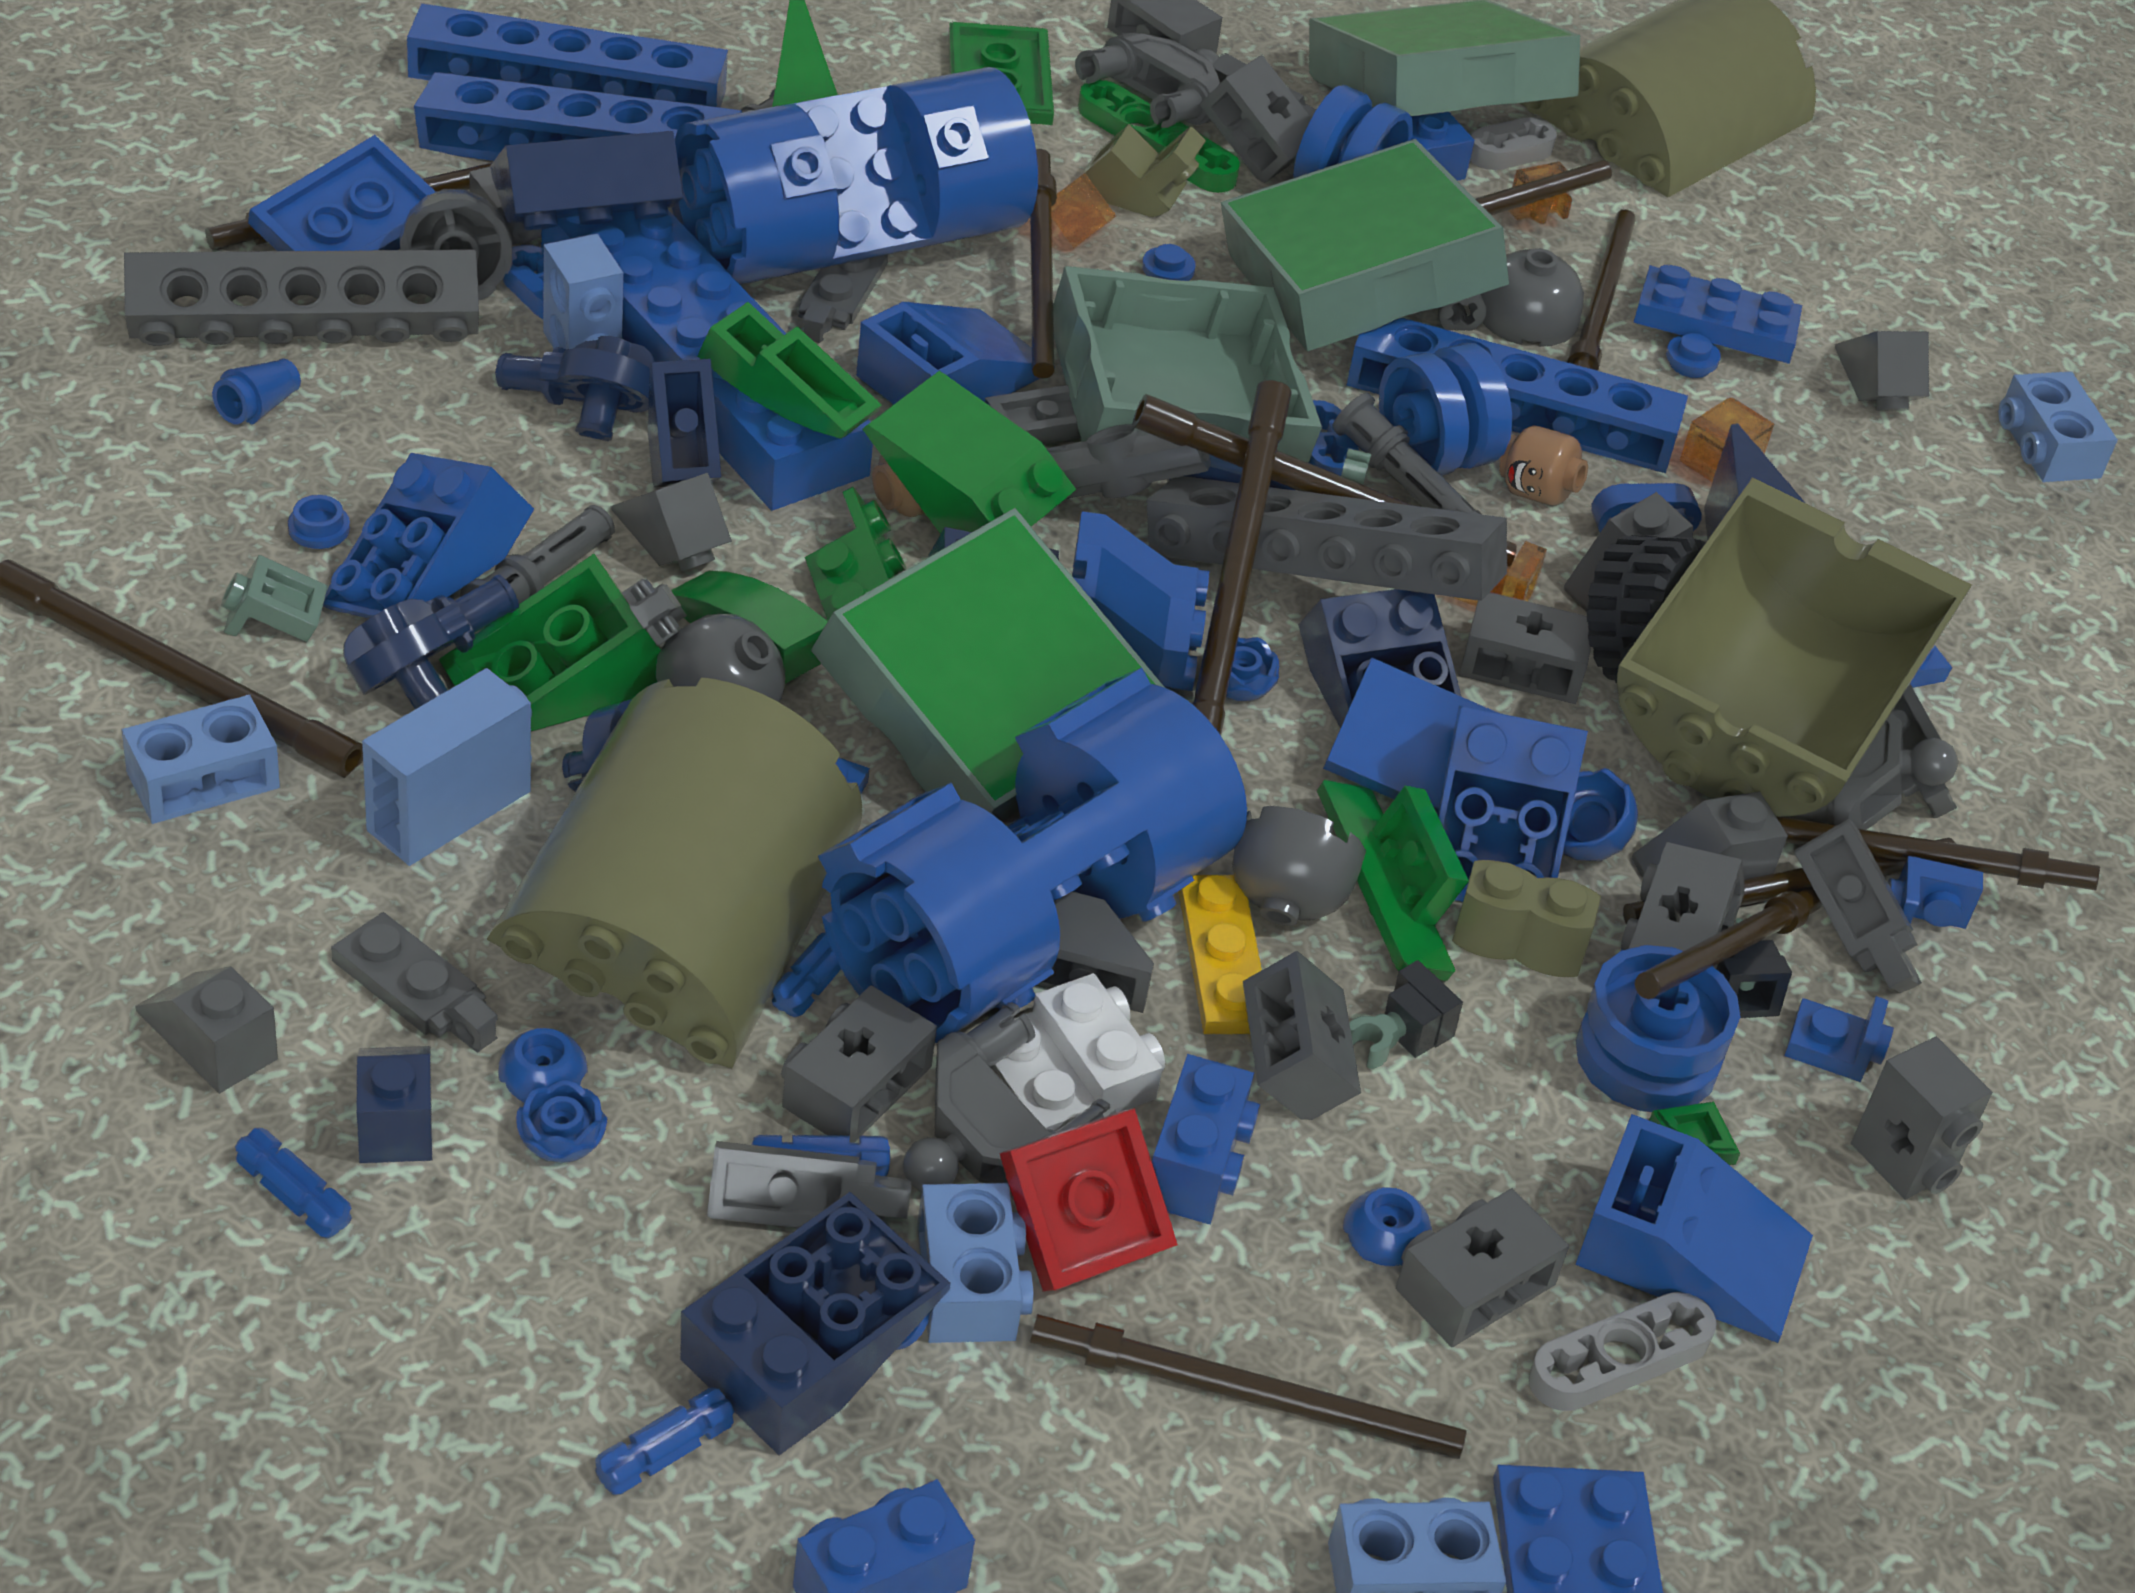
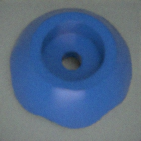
(1253, 670)
(536, 1047)
(557, 1104)
(1367, 1228)

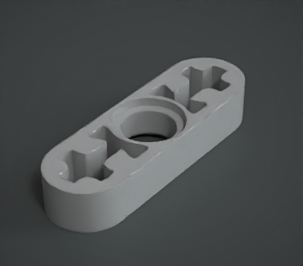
(1635, 1327)

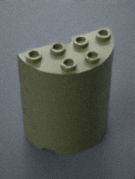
(1688, 90)
(1781, 653)
(687, 863)

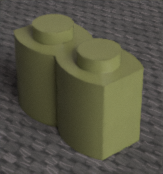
(1526, 918)

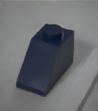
(682, 422)
(394, 1104)

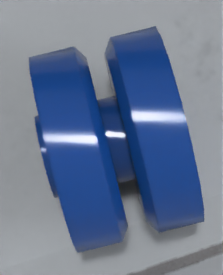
(1349, 128)
(1449, 405)
(1660, 1047)

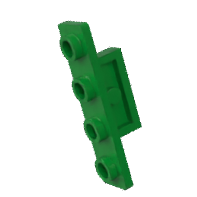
(857, 559)
(1407, 869)

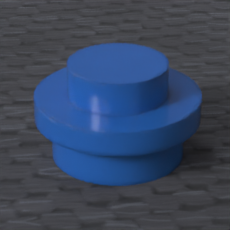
(1169, 263)
(1693, 355)
(318, 522)

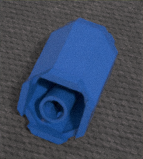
(1143, 597)

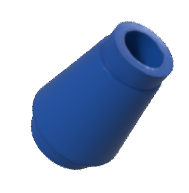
(254, 390)

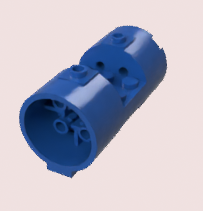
(858, 174)
(960, 910)

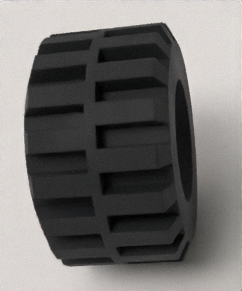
(1630, 590)

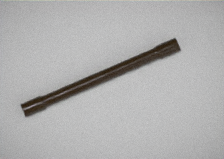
(1186, 429)
(1264, 434)
(44, 598)

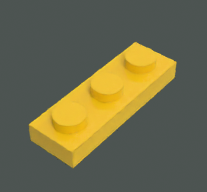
(1220, 950)

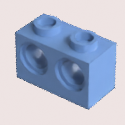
(581, 292)
(2057, 426)
(201, 758)
(975, 1245)
(1413, 1547)

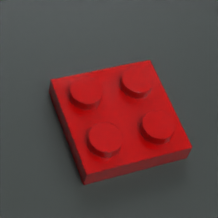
(1088, 1199)

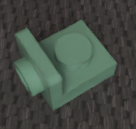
(274, 597)

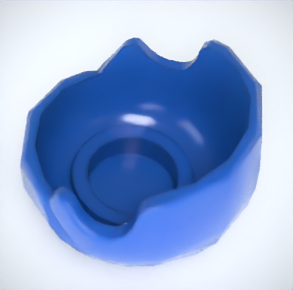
(1601, 817)

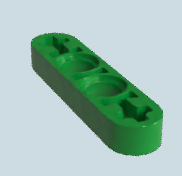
(1115, 107)

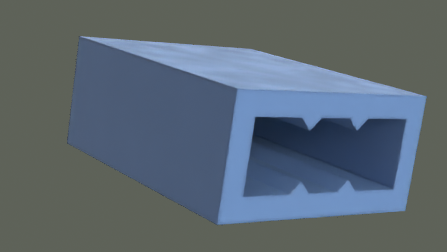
(447, 766)

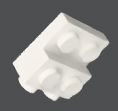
(1082, 1054)

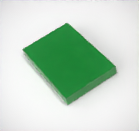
(1014, 51)

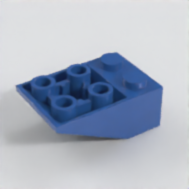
(918, 339)
(429, 536)
(1510, 790)
(1695, 1227)

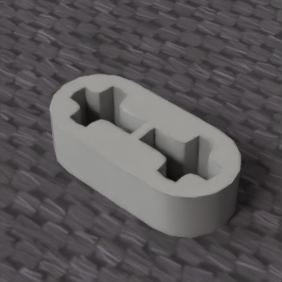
(1513, 143)

